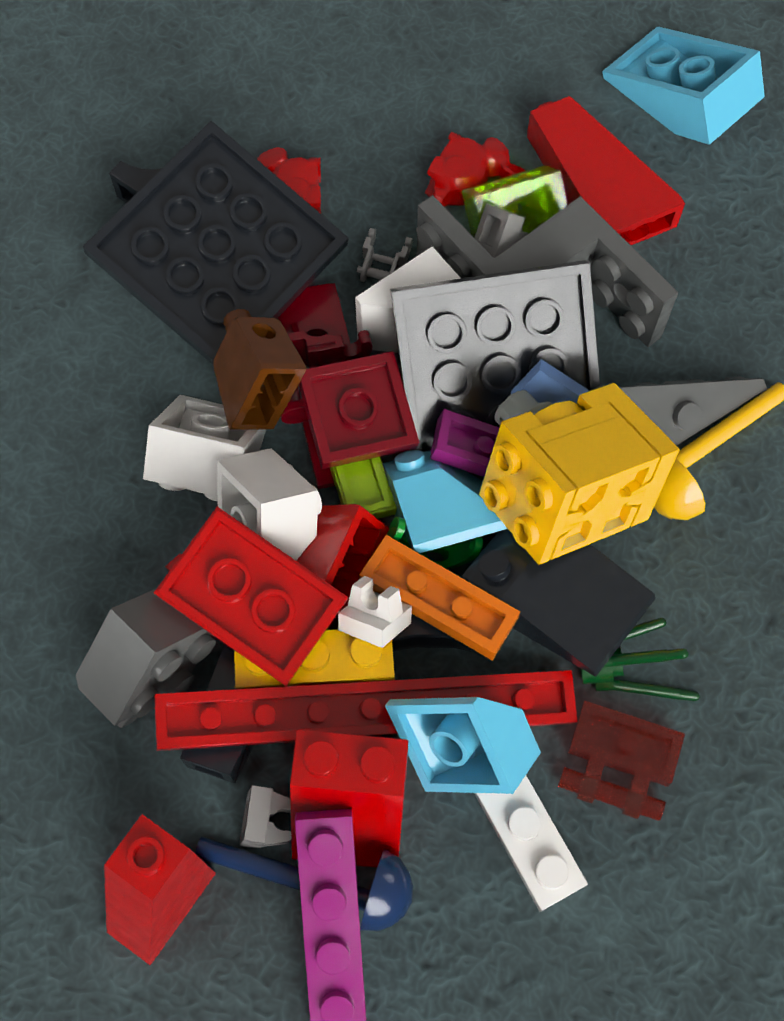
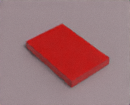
(251, 596)

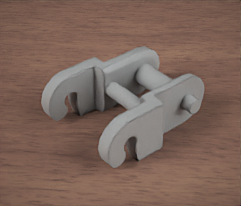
(368, 253)

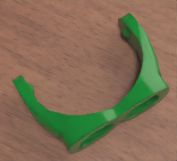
(453, 555)

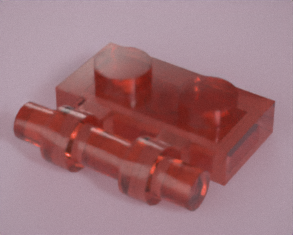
(626, 745)

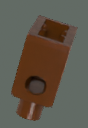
(256, 370)

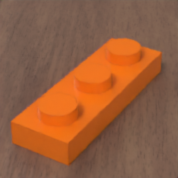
(442, 597)

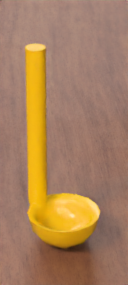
(681, 494)

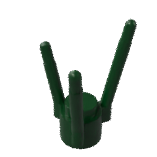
(614, 667)

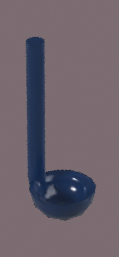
(382, 904)

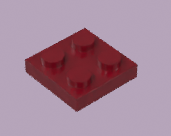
(357, 410)

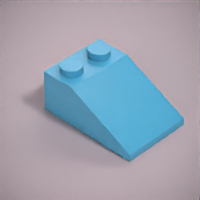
(689, 81)

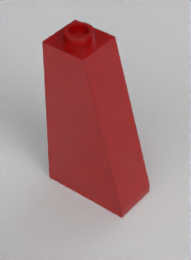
(603, 171)
(151, 888)

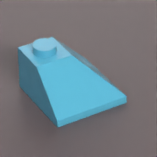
(437, 502)
(465, 743)

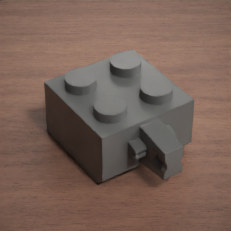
(141, 653)

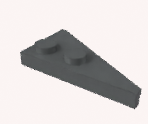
(691, 405)

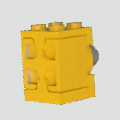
(574, 469)

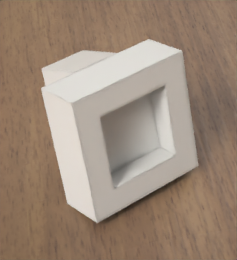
(374, 615)

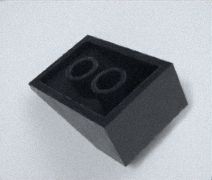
(570, 604)

